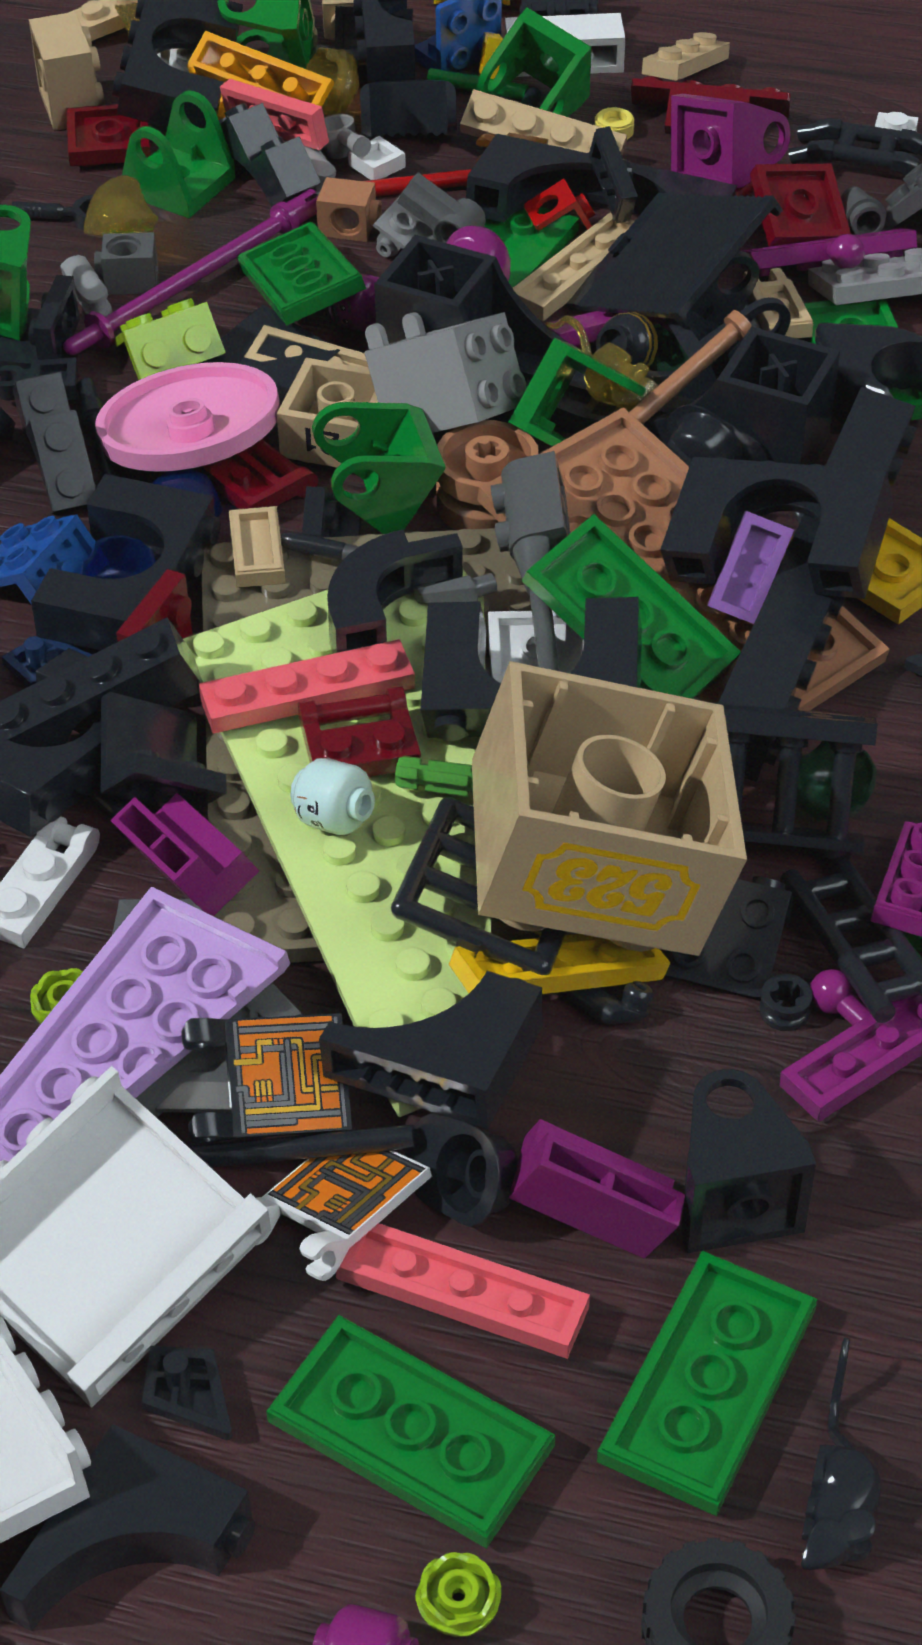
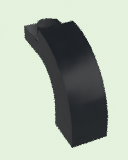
(378, 576)

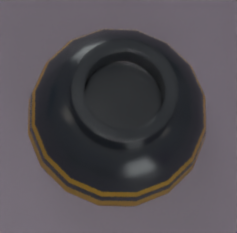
(632, 334)

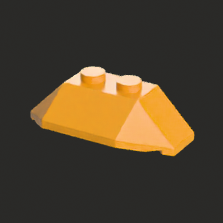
(226, 60)

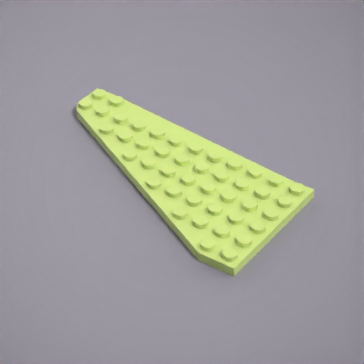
(348, 881)

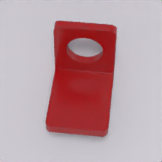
(566, 203)

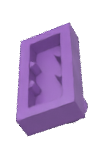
(750, 567)

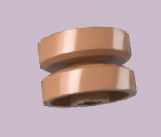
(473, 458)

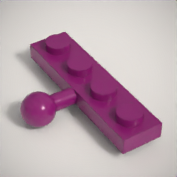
(844, 250)
(858, 1055)

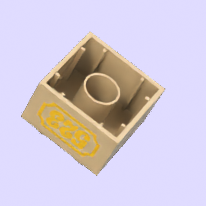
(605, 811)

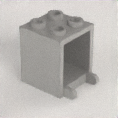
(451, 372)

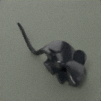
(841, 1495)

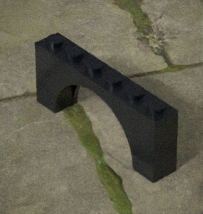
(520, 169)

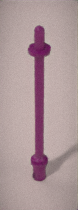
(282, 219)

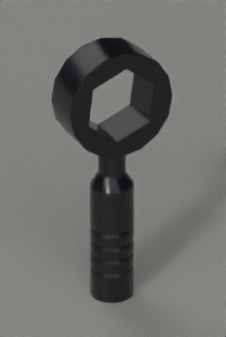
(56, 211)

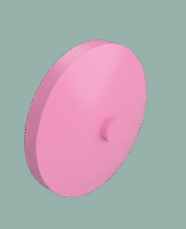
(188, 416)

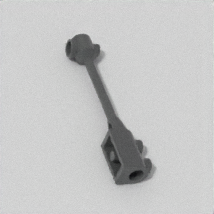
(535, 523)

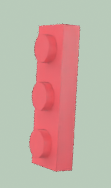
(289, 115)

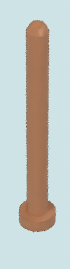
(736, 328)

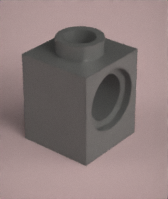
(128, 262)

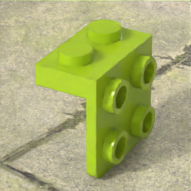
(177, 339)

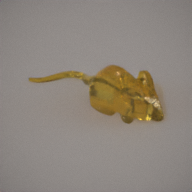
(598, 385)

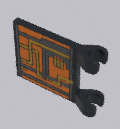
(271, 1078)

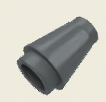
(863, 211)

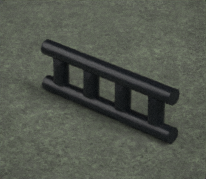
(854, 961)

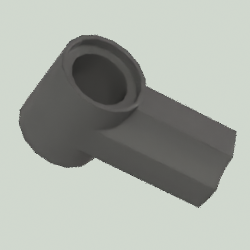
(439, 209)

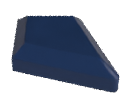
(33, 655)

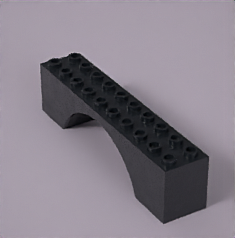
(764, 385)

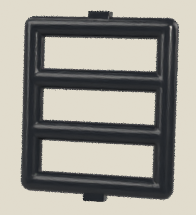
(423, 876)

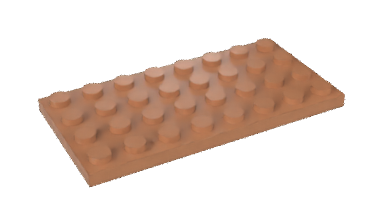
(633, 489)

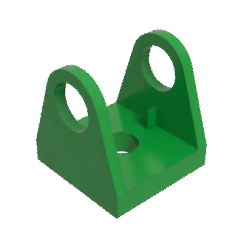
(281, 24)
(548, 56)
(188, 165)
(13, 274)
(550, 384)
(392, 456)

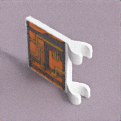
(342, 1201)

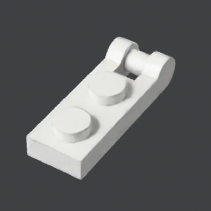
(42, 878)

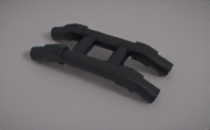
(845, 151)

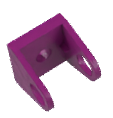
(734, 133)

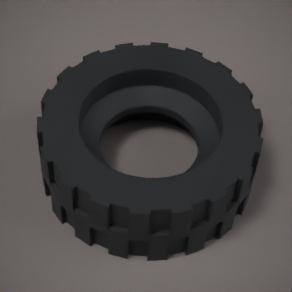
(719, 1567)

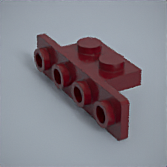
(657, 92)

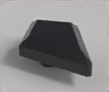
(187, 1389)

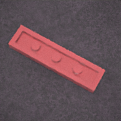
(325, 679)
(466, 1289)

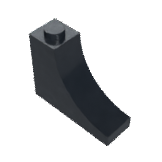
(448, 1062)
(138, 1512)

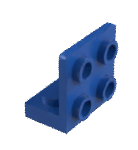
(459, 34)
(34, 549)

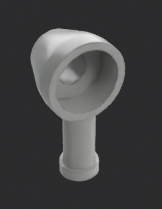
(343, 137)

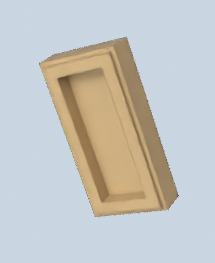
(256, 547)

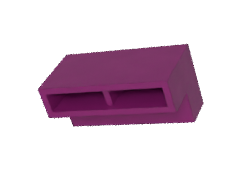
(187, 851)
(595, 1190)

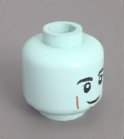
(332, 796)

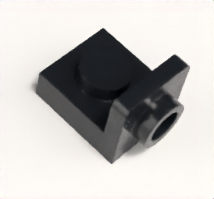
(327, 516)

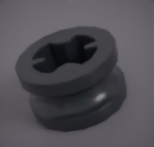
(788, 987)

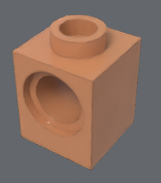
(347, 209)

